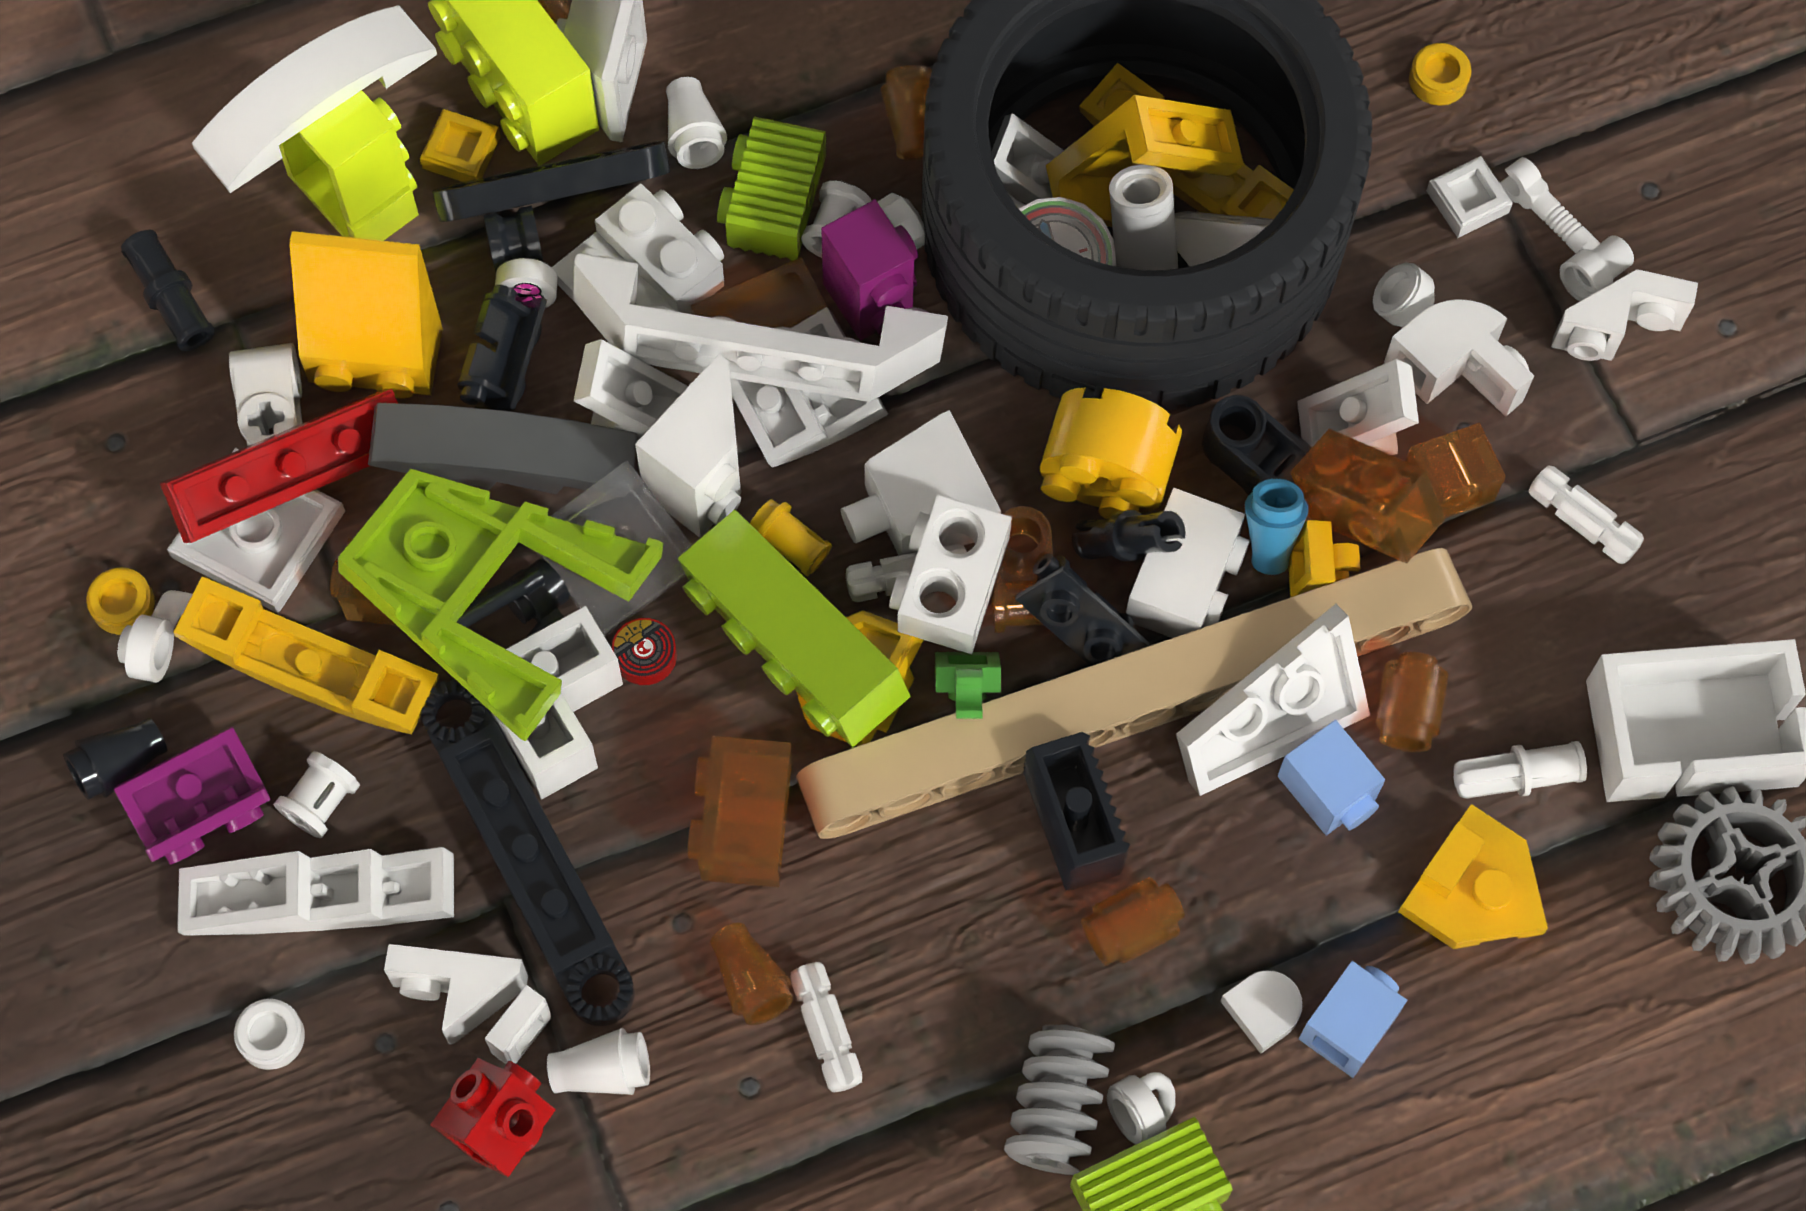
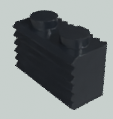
(1076, 810)

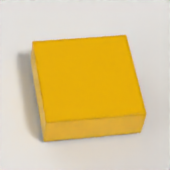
(460, 147)

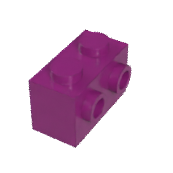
(868, 267)

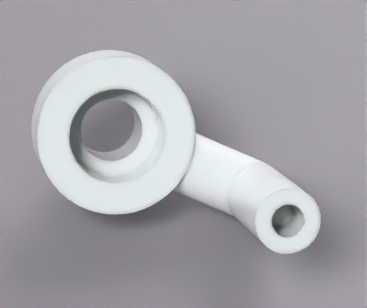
(150, 641)

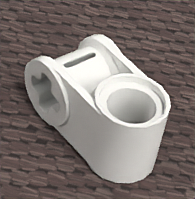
(266, 390)

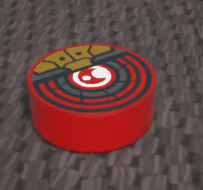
(645, 651)

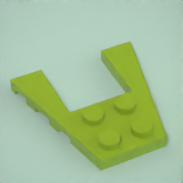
(438, 548)

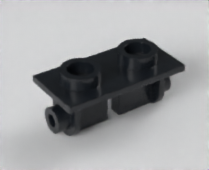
(497, 375)
(1077, 614)

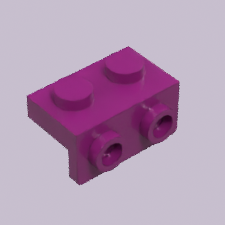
(193, 796)

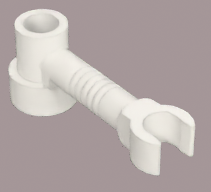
(1594, 262)

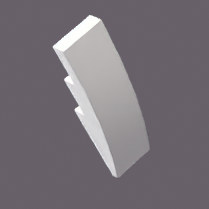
(315, 893)

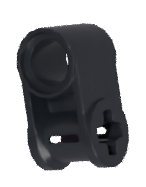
(1260, 456)

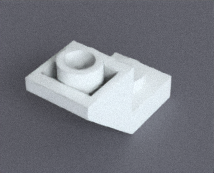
(1599, 322)

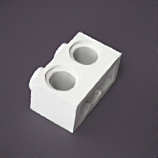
(963, 576)

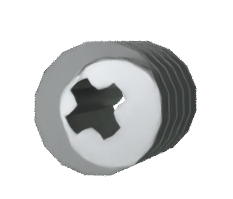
(1056, 1098)

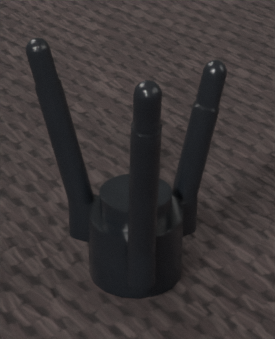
(528, 593)

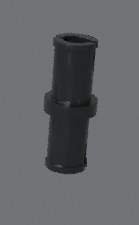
(167, 290)
(1129, 535)

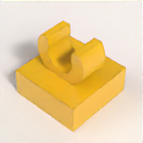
(1319, 561)

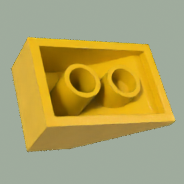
(364, 314)

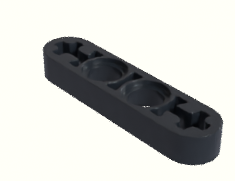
(551, 181)

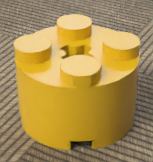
(1109, 452)

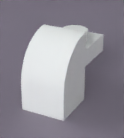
(1458, 341)

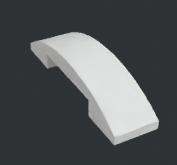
(307, 86)

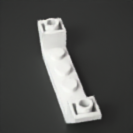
(756, 354)

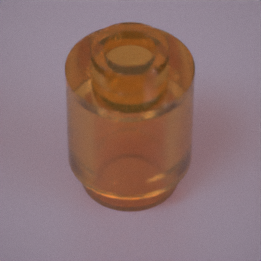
(1411, 702)
(1133, 921)

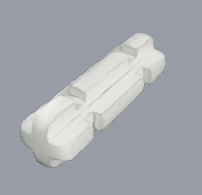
(1586, 514)
(865, 581)
(826, 1027)

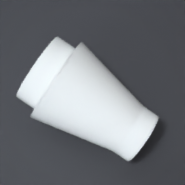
(693, 126)
(602, 1065)

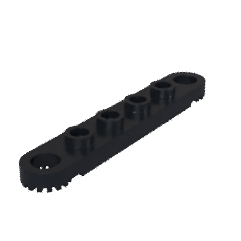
(528, 854)

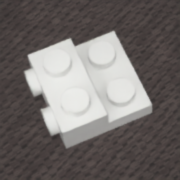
(671, 261)

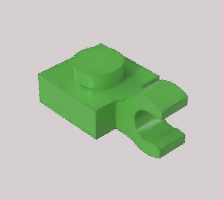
(968, 679)

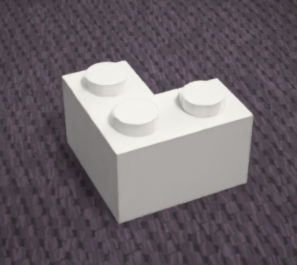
(588, 667)

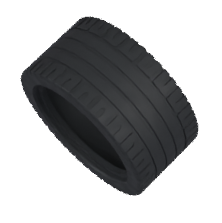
(1125, 329)

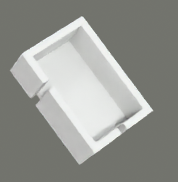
(1699, 719)

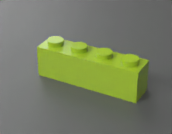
(793, 628)

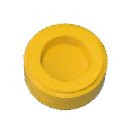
(1440, 74)
(119, 599)

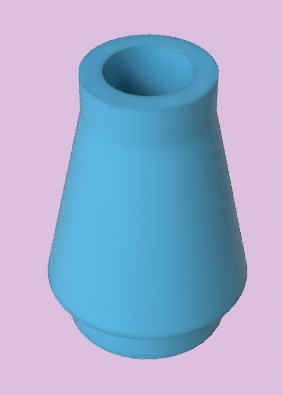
(1274, 522)

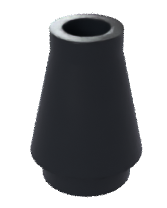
(113, 757)

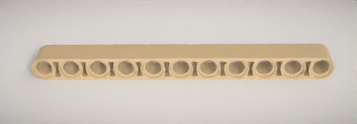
(1117, 695)

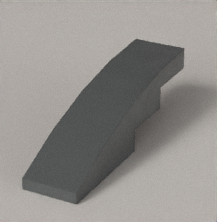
(496, 446)

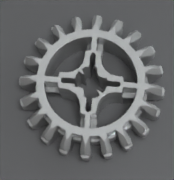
(1723, 825)

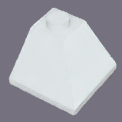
(612, 44)

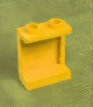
(1145, 133)

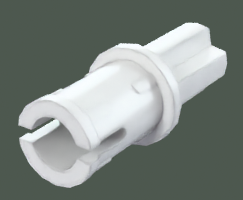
(1520, 770)

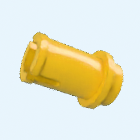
(791, 536)

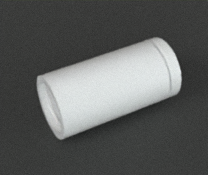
(1143, 218)

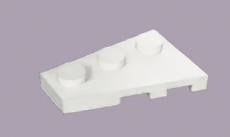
(1278, 705)

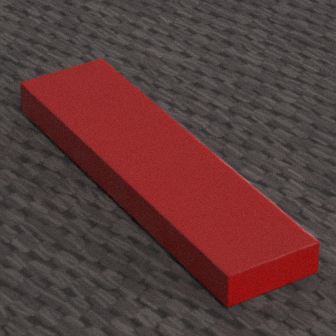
(273, 470)

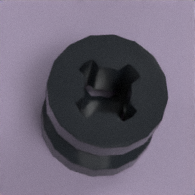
(513, 236)

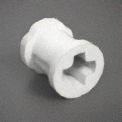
(836, 201)
(317, 794)

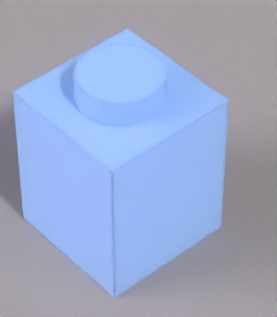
(1332, 779)
(1353, 1017)

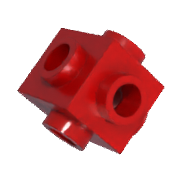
(494, 1114)

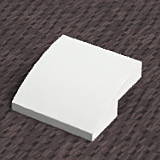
(800, 422)

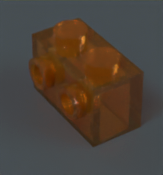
(1369, 495)
(743, 811)

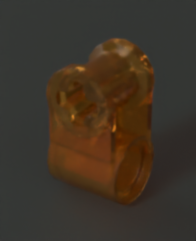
(1017, 569)

